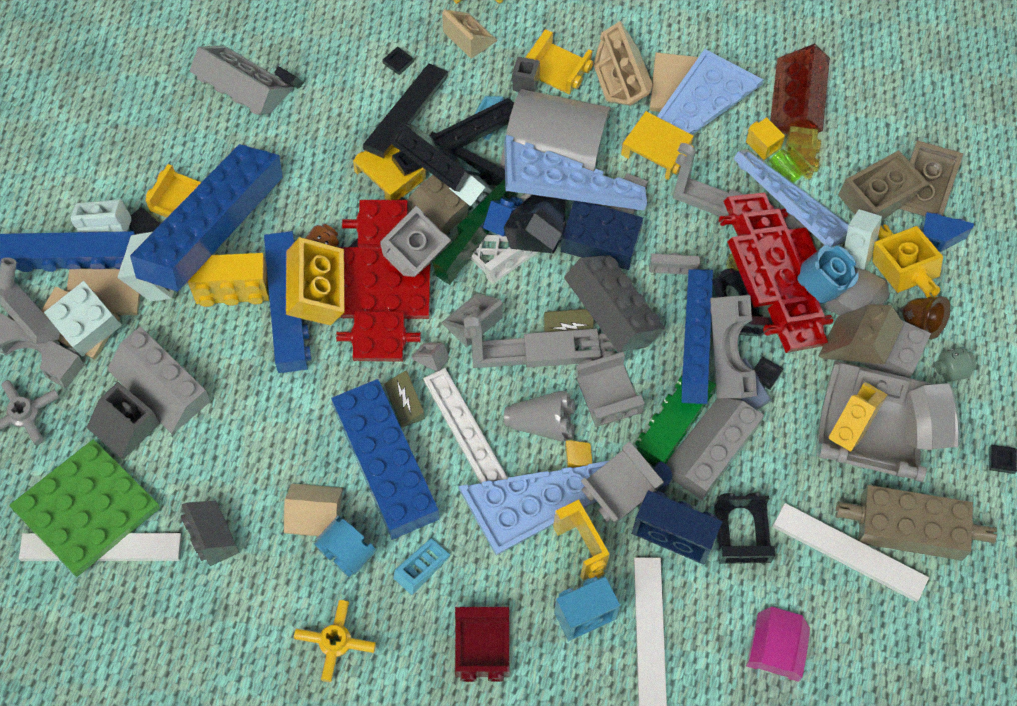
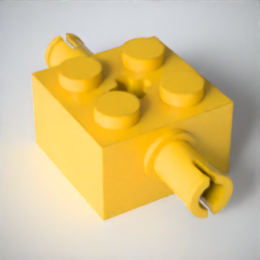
(908, 260)

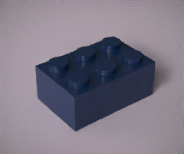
(601, 232)
(676, 526)

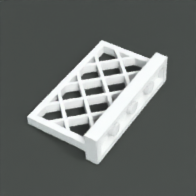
(504, 259)

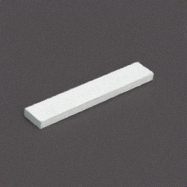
(464, 427)
(131, 548)
(851, 552)
(649, 632)

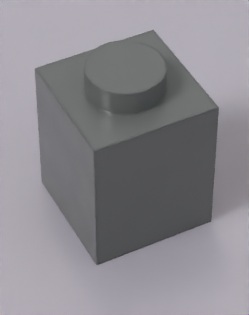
(526, 74)

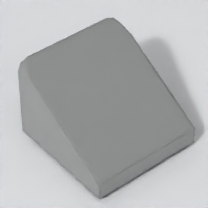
(431, 355)

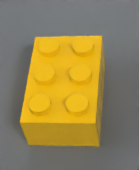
(231, 280)
(314, 281)

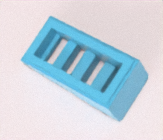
(406, 581)

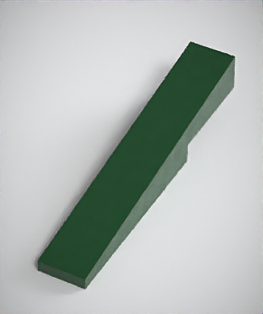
(470, 236)

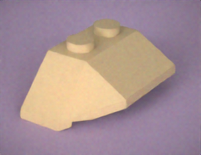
(621, 67)

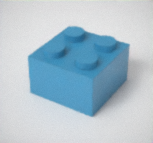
(586, 607)

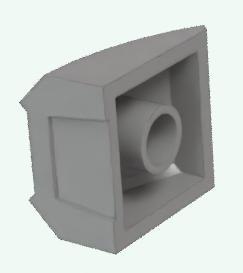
(414, 243)
(866, 291)
(932, 418)

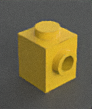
(764, 138)

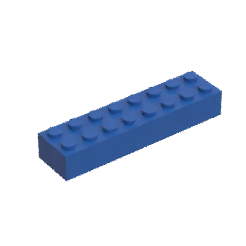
(206, 218)

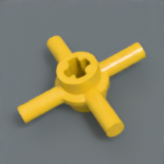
(341, 647)

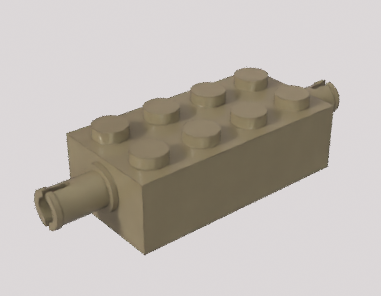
(915, 522)

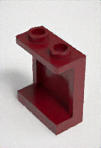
(482, 643)

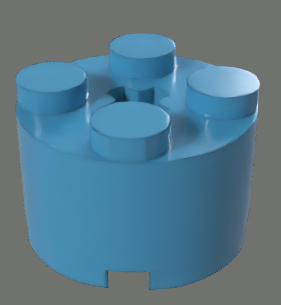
(828, 273)
(345, 545)

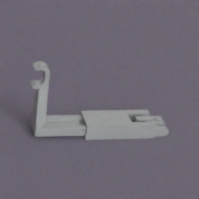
(706, 196)
(535, 348)

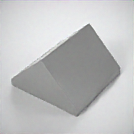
(479, 306)

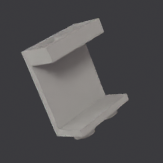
(608, 389)
(621, 483)

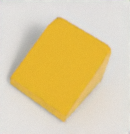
(578, 453)

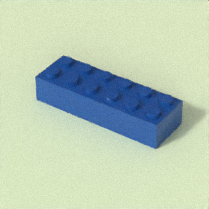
(385, 459)

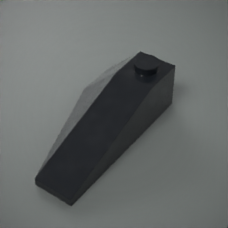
(536, 224)

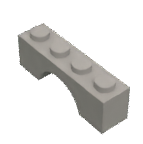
(728, 319)
(57, 363)

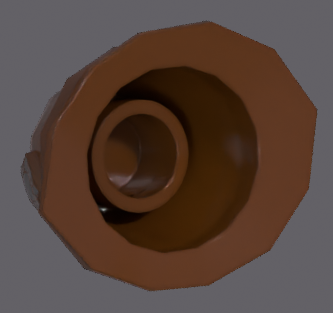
(928, 314)

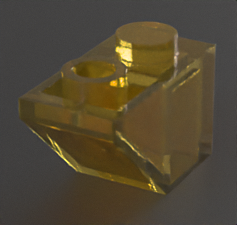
(803, 146)

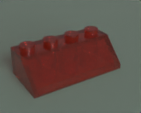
(800, 89)

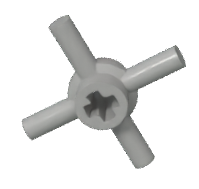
(30, 410)

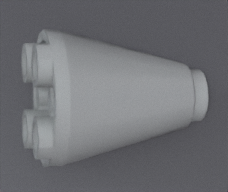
(543, 416)

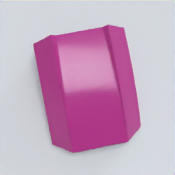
(779, 643)

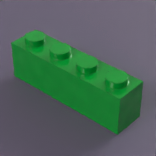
(669, 426)

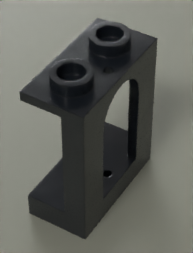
(733, 278)
(757, 505)

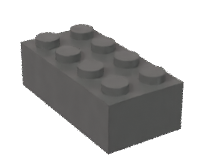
(614, 303)

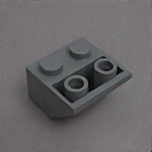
(121, 420)
(208, 531)

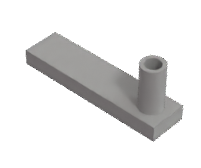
(22, 308)

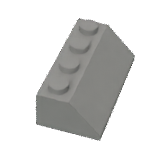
(239, 78)
(157, 380)
(713, 445)

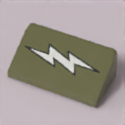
(567, 320)
(404, 399)

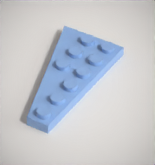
(707, 92)
(564, 178)
(813, 215)
(524, 504)

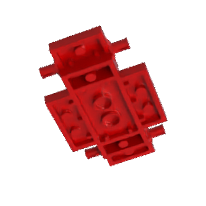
(770, 266)
(376, 291)

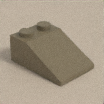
(939, 170)
(883, 186)
(438, 204)
(863, 335)

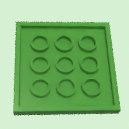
(84, 507)

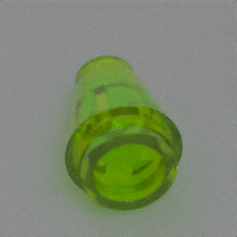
(785, 165)

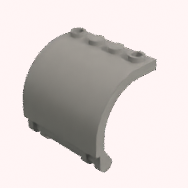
(558, 126)
(884, 442)

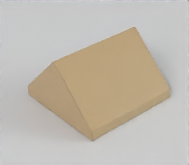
(466, 32)
(310, 508)

